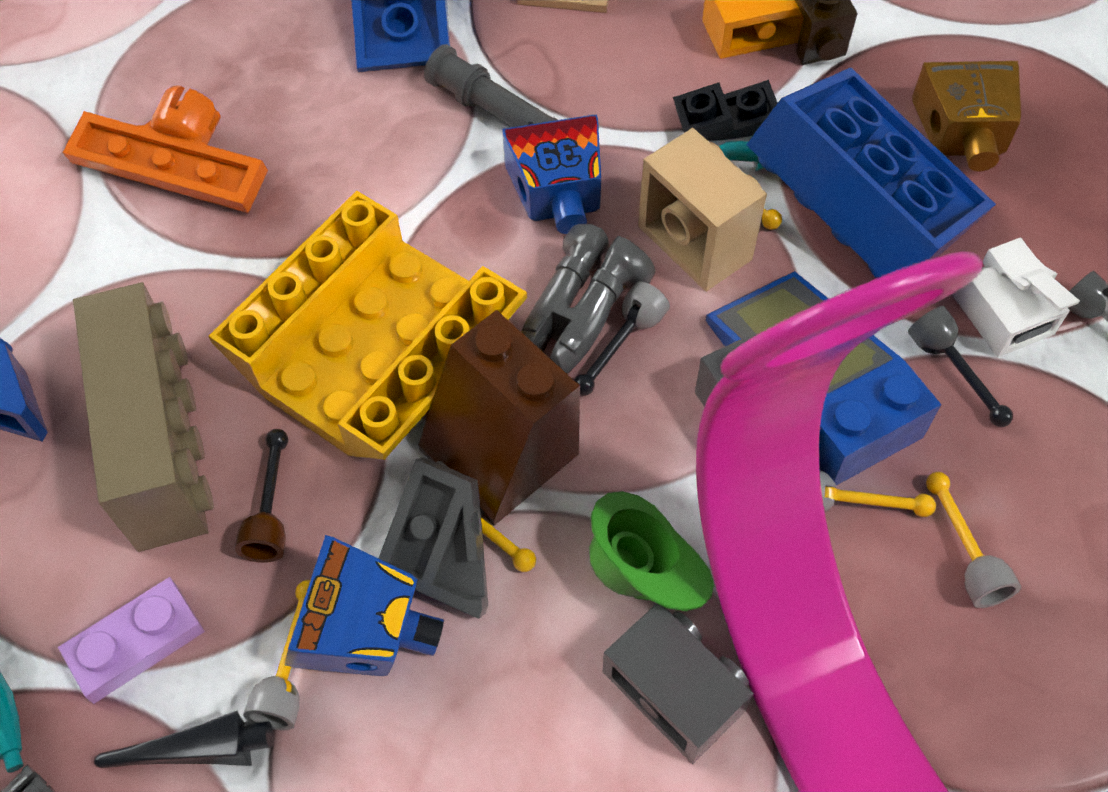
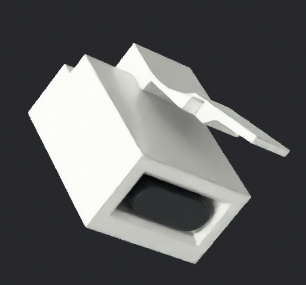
(1014, 299)

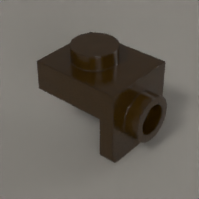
(825, 29)

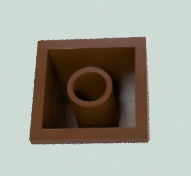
(502, 415)

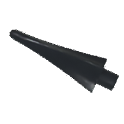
(218, 741)

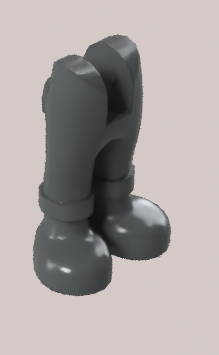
(579, 326)

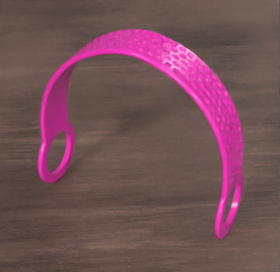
(774, 544)

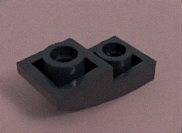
(725, 115)

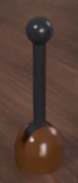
(263, 535)

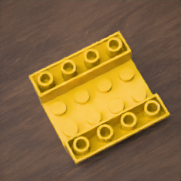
(358, 329)

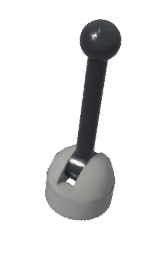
(642, 309)

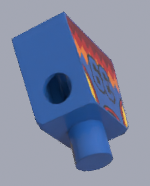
(556, 169)

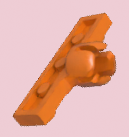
(170, 151)

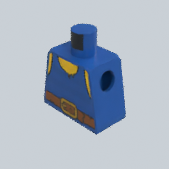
(358, 615)

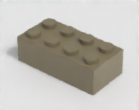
(141, 418)

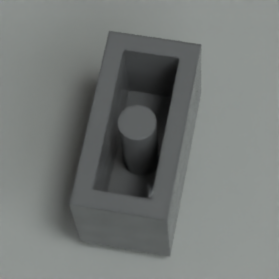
(677, 680)

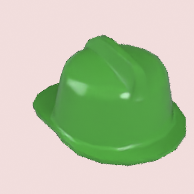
(644, 556)

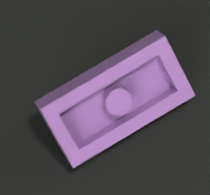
(130, 640)

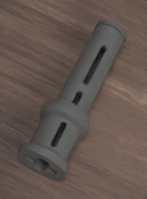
(474, 87)

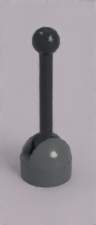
(937, 334)

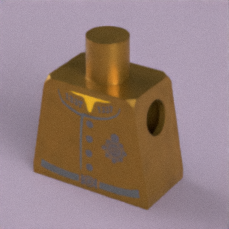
(970, 108)

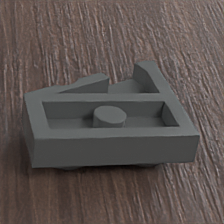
(440, 537)

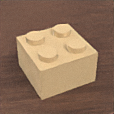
(700, 208)

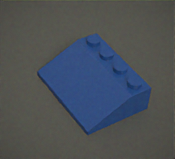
(868, 173)

